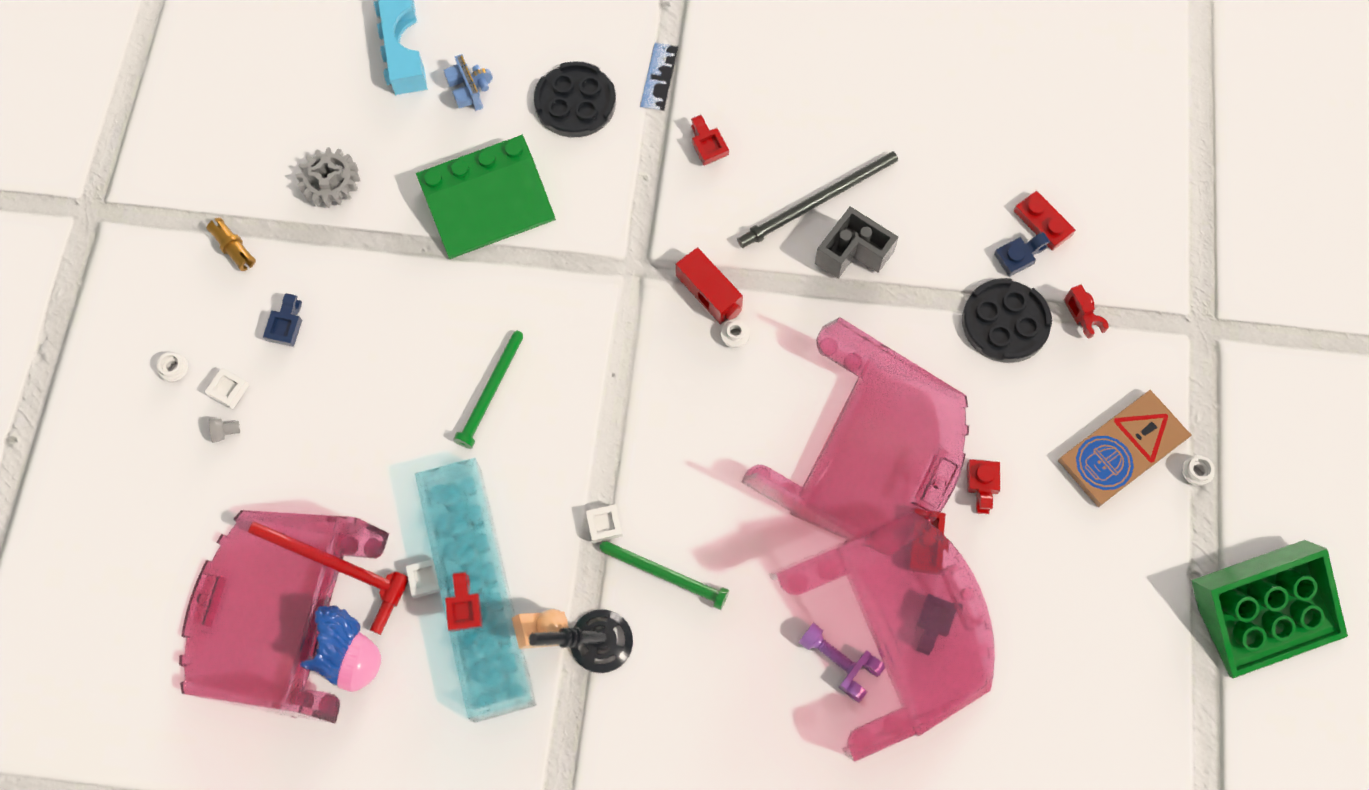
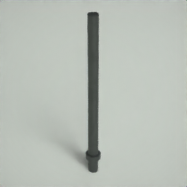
(758, 232)

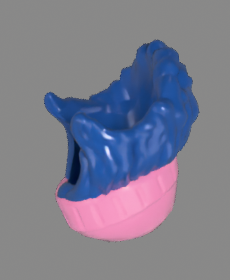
(343, 652)

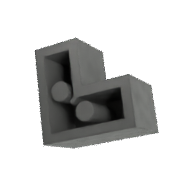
(855, 238)

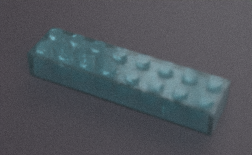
(465, 540)

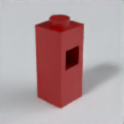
(709, 286)

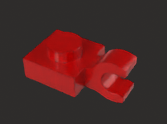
(707, 143)
(1082, 307)
(983, 479)
(465, 608)

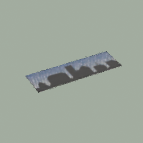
(659, 76)

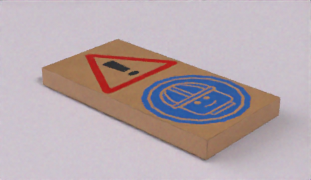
(1124, 448)

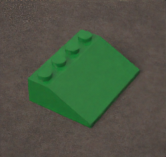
(486, 196)
(1271, 607)

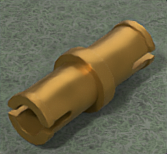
(231, 244)

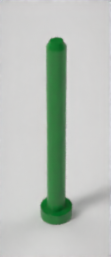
(465, 438)
(718, 597)

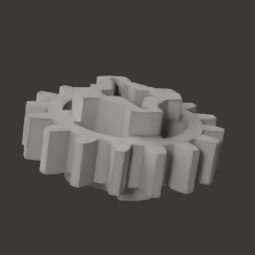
(328, 177)

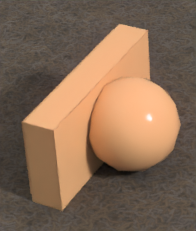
(548, 621)

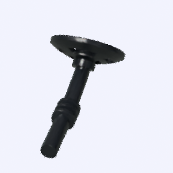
(595, 640)

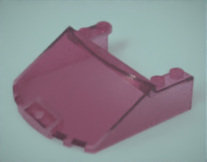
(889, 449)
(257, 610)
(921, 616)

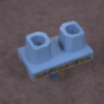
(477, 79)

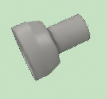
(219, 429)

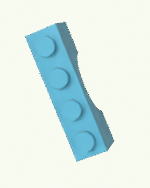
(404, 65)

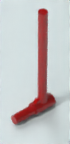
(390, 587)

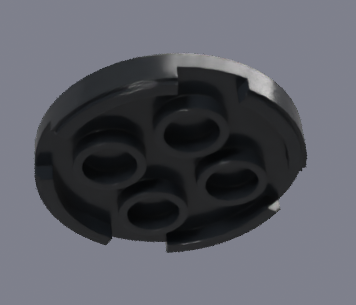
(575, 99)
(1006, 320)

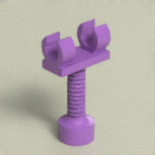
(814, 639)

